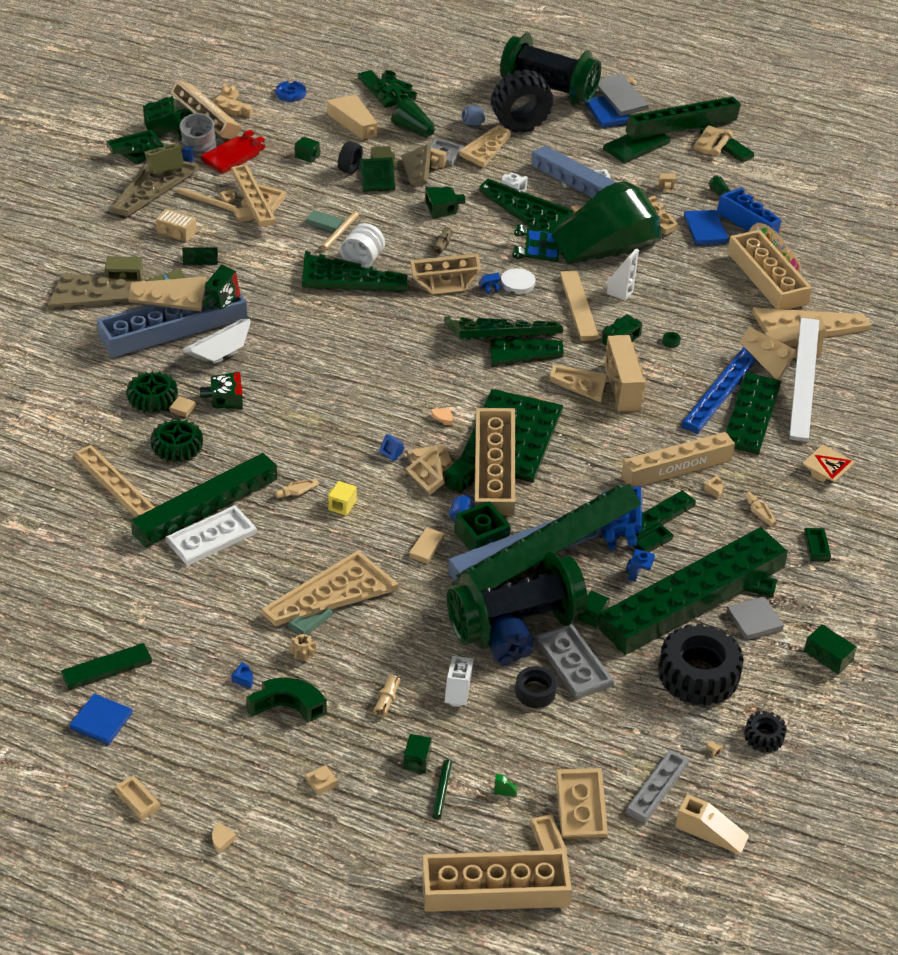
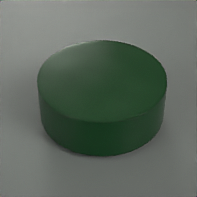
(671, 339)

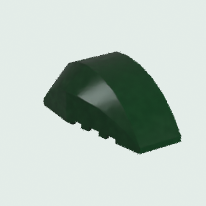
(609, 225)

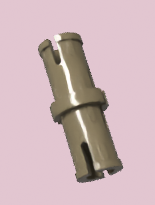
(442, 240)

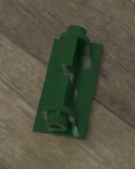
(200, 255)

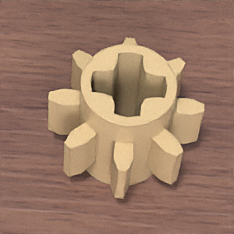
(302, 647)

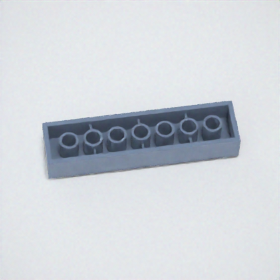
(159, 324)

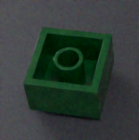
(162, 116)
(481, 526)

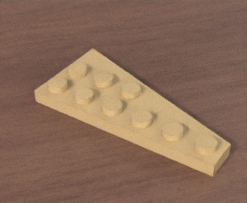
(834, 322)

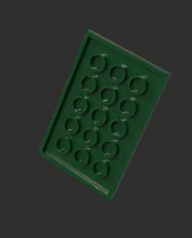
(533, 431)

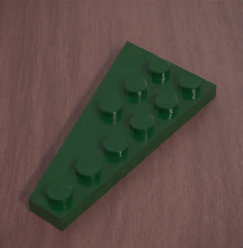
(526, 207)
(344, 274)
(489, 327)

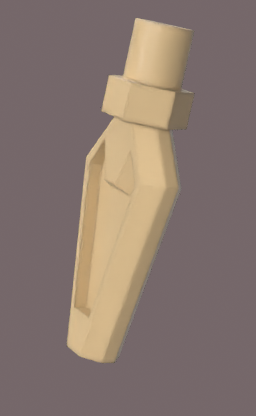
(296, 488)
(760, 509)

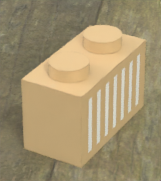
(176, 225)

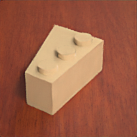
(790, 335)

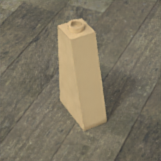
(353, 115)

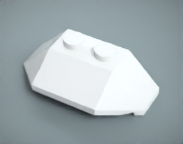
(220, 343)

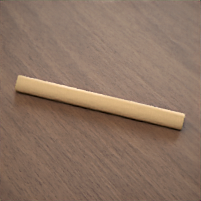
(206, 199)
(339, 231)

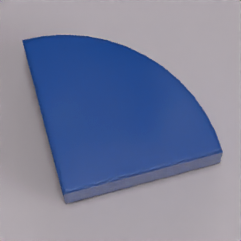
(187, 154)
(243, 676)

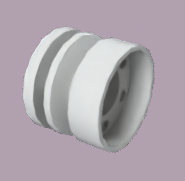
(363, 245)

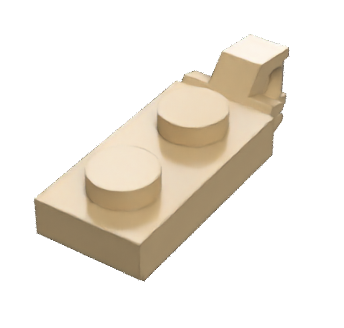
(233, 106)

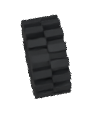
(761, 740)

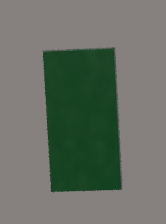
(627, 149)

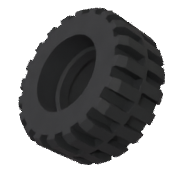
(514, 87)
(696, 684)

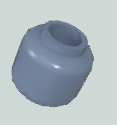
(473, 116)

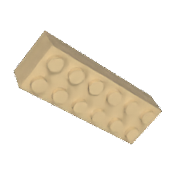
(769, 270)
(495, 459)
(496, 880)

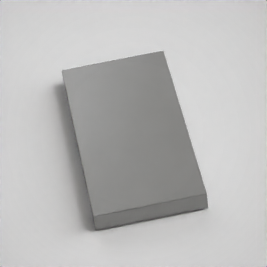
(622, 95)
(573, 661)

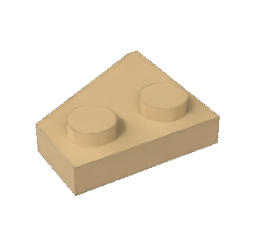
(427, 471)

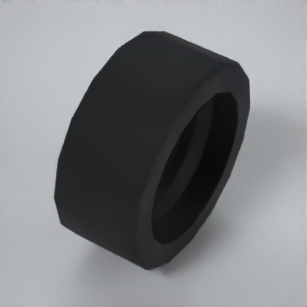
(349, 157)
(534, 699)

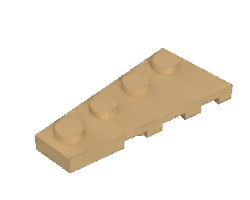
(486, 146)

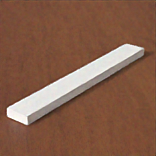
(804, 380)

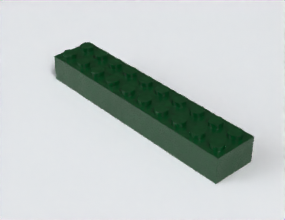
(552, 537)
(692, 590)

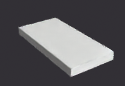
(211, 535)

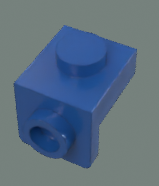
(640, 560)

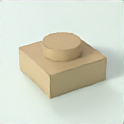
(321, 780)

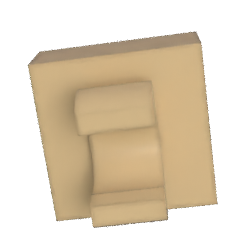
(230, 92)
(437, 158)
(666, 181)

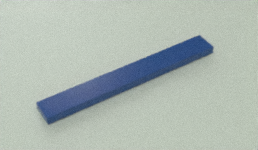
(719, 392)

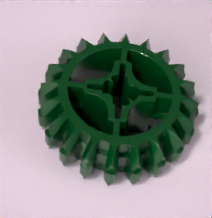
(151, 391)
(176, 440)

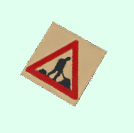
(827, 464)

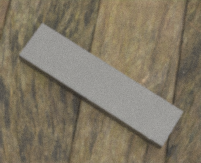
(657, 786)

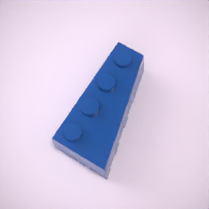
(745, 211)

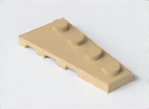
(171, 293)

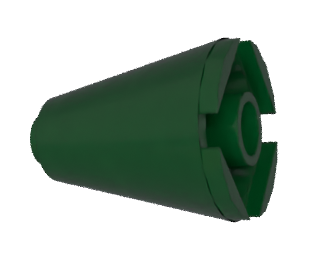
(412, 118)

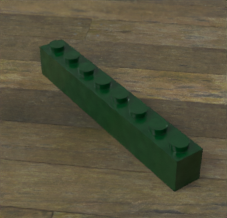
(682, 117)
(203, 500)

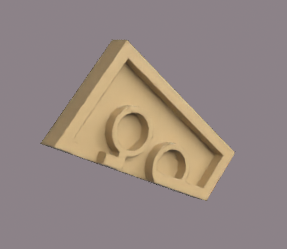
(768, 352)

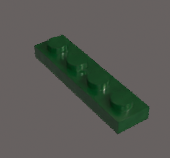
(667, 510)

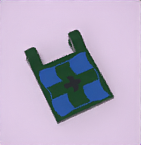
(538, 244)

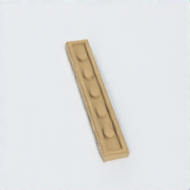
(253, 196)
(579, 306)
(113, 481)

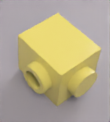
(342, 498)

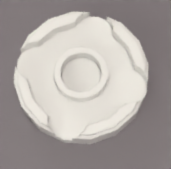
(518, 280)

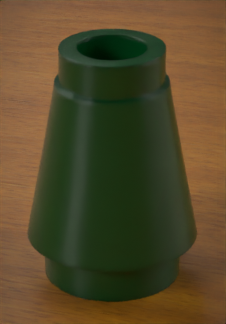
(718, 185)

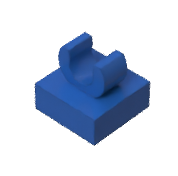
(488, 281)
(391, 447)

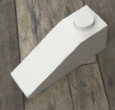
(622, 281)
(458, 681)

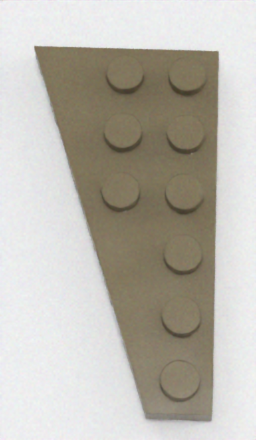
(149, 186)
(89, 291)

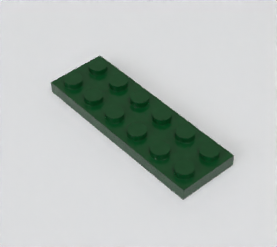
(753, 412)

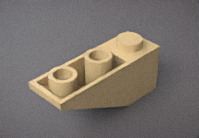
(709, 824)

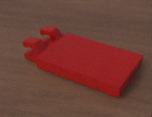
(234, 152)

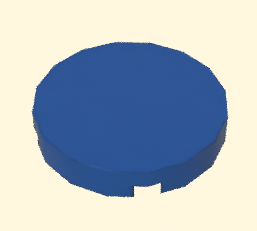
(290, 91)

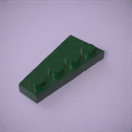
(513, 350)

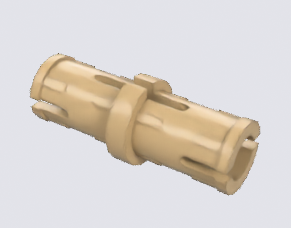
(386, 696)

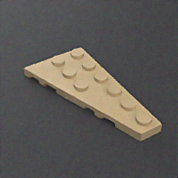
(339, 585)

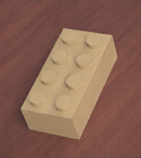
(624, 373)

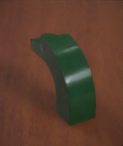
(289, 693)

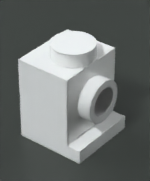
(515, 181)

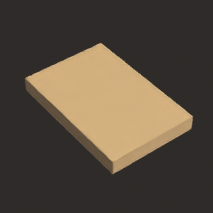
(581, 803)

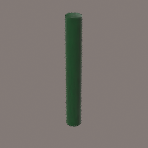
(442, 788)

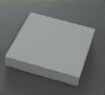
(451, 148)
(755, 618)

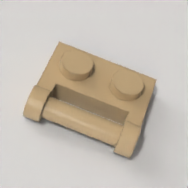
(709, 138)

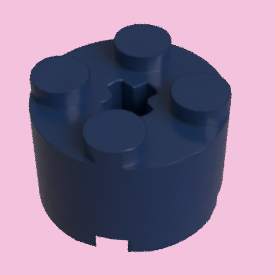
(510, 639)

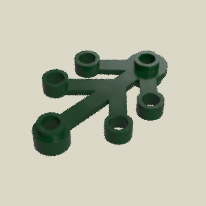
(390, 78)

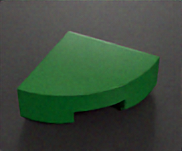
(504, 787)

